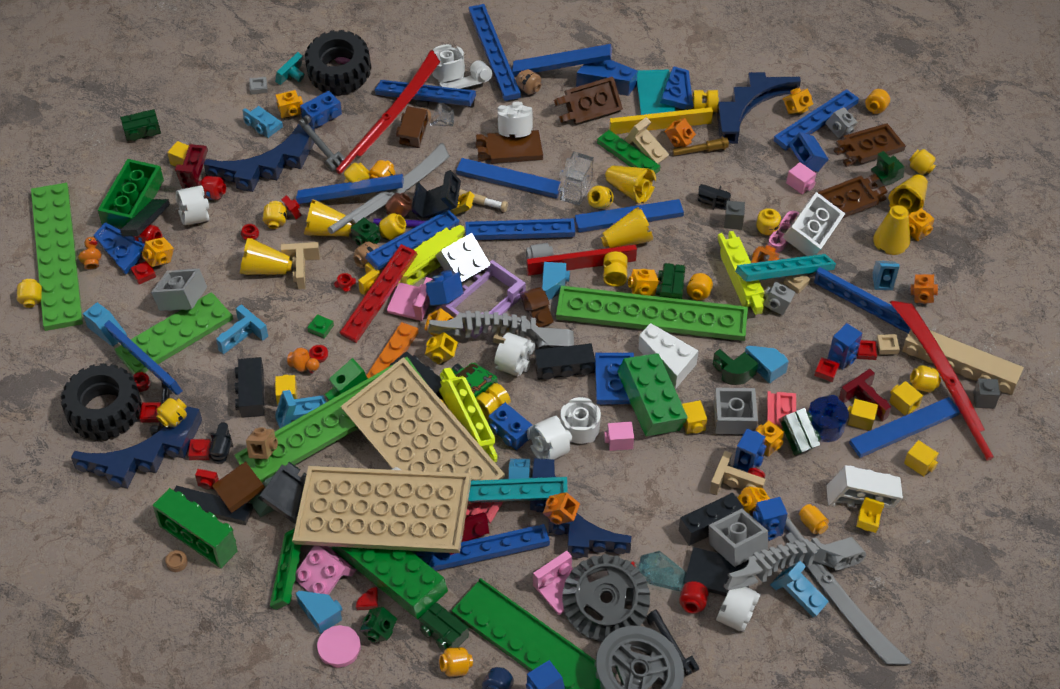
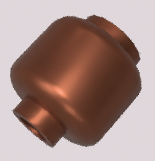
(399, 204)

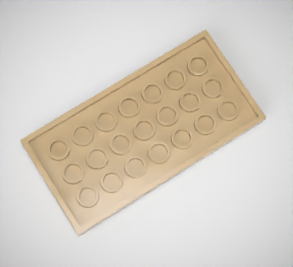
(415, 427)
(383, 509)

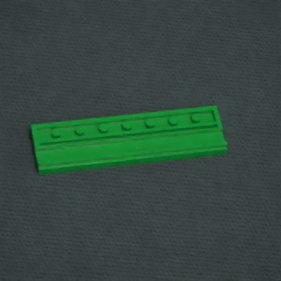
(524, 636)

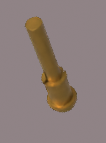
(709, 146)

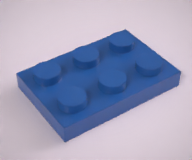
(608, 383)

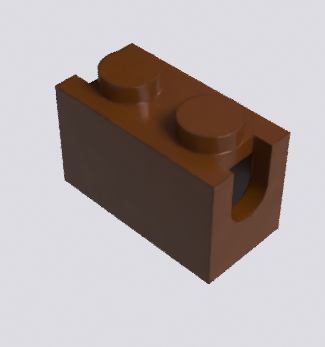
(412, 126)

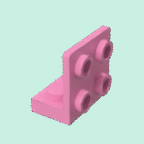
(410, 301)
(322, 570)
(551, 580)

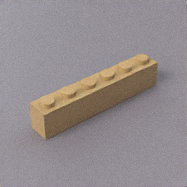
(969, 361)

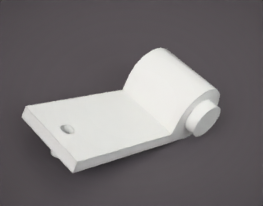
(479, 74)

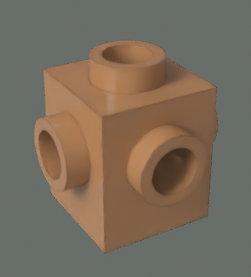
(261, 443)

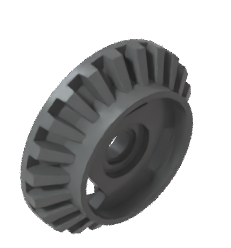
(579, 593)
(661, 664)

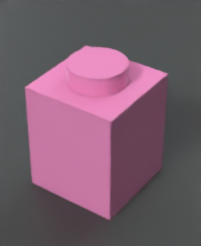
(801, 178)
(619, 436)

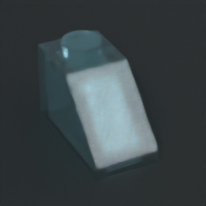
(661, 571)

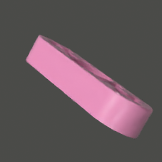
(785, 224)

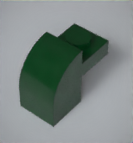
(888, 169)
(735, 371)

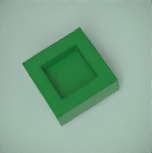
(320, 326)

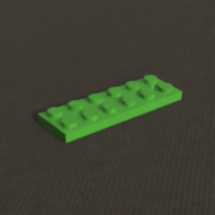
(177, 332)

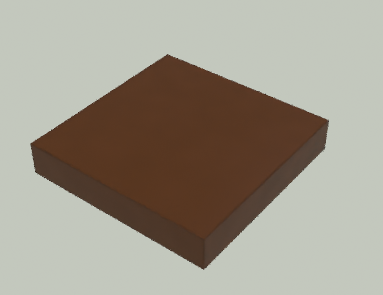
(238, 486)

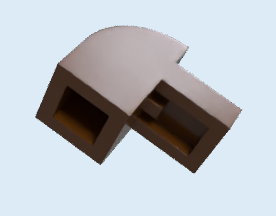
(537, 303)

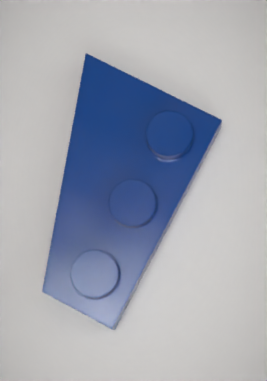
(678, 89)
(120, 248)

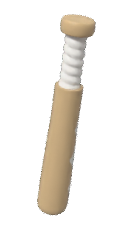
(482, 200)

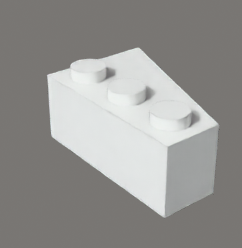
(675, 354)
(855, 484)

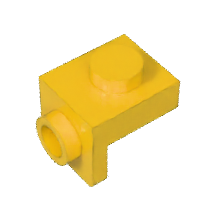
(464, 203)
(368, 280)
(870, 514)

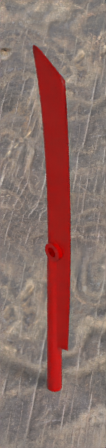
(426, 69)
(927, 340)

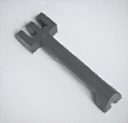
(333, 159)

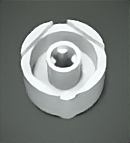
(451, 63)
(515, 120)
(192, 205)
(514, 354)
(581, 420)
(549, 439)
(738, 608)

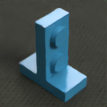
(246, 325)
(292, 409)
(800, 588)

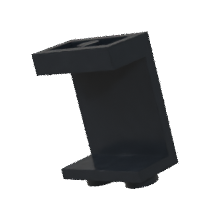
(437, 200)

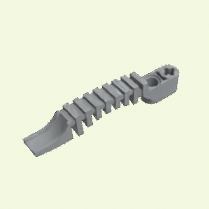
(542, 337)
(836, 555)

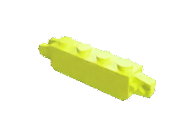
(734, 254)
(426, 260)
(466, 409)

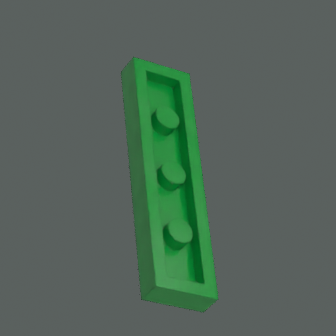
(626, 152)
(285, 572)

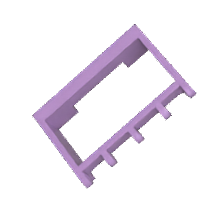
(513, 293)

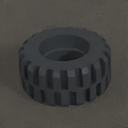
(338, 78)
(107, 420)

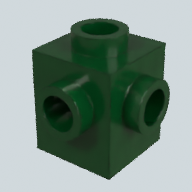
(365, 231)
(378, 625)

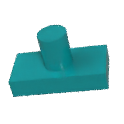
(290, 68)

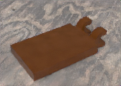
(590, 101)
(868, 143)
(509, 149)
(855, 194)

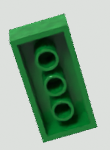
(130, 192)
(652, 394)
(195, 527)

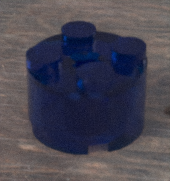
(829, 417)

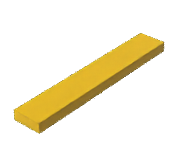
(661, 120)

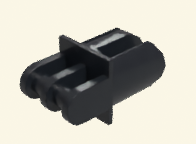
(713, 196)
(220, 444)

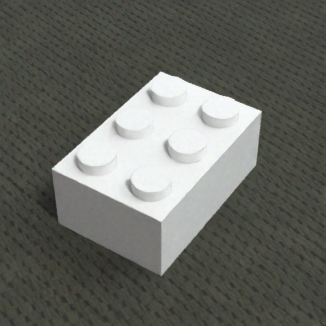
(813, 225)

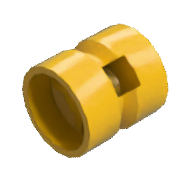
(711, 99)
(615, 269)
(492, 399)

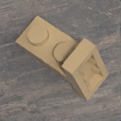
(646, 142)
(298, 254)
(733, 477)

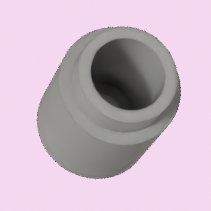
(539, 250)

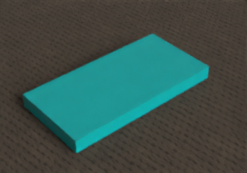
(650, 90)

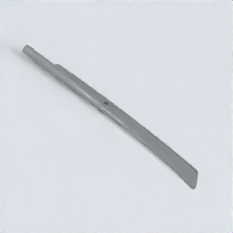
(436, 158)
(860, 622)

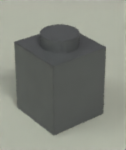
(734, 215)
(986, 393)

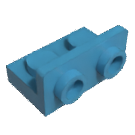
(262, 121)

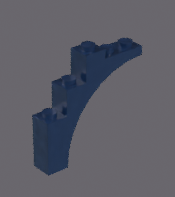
(744, 99)
(268, 165)
(146, 456)
(582, 534)

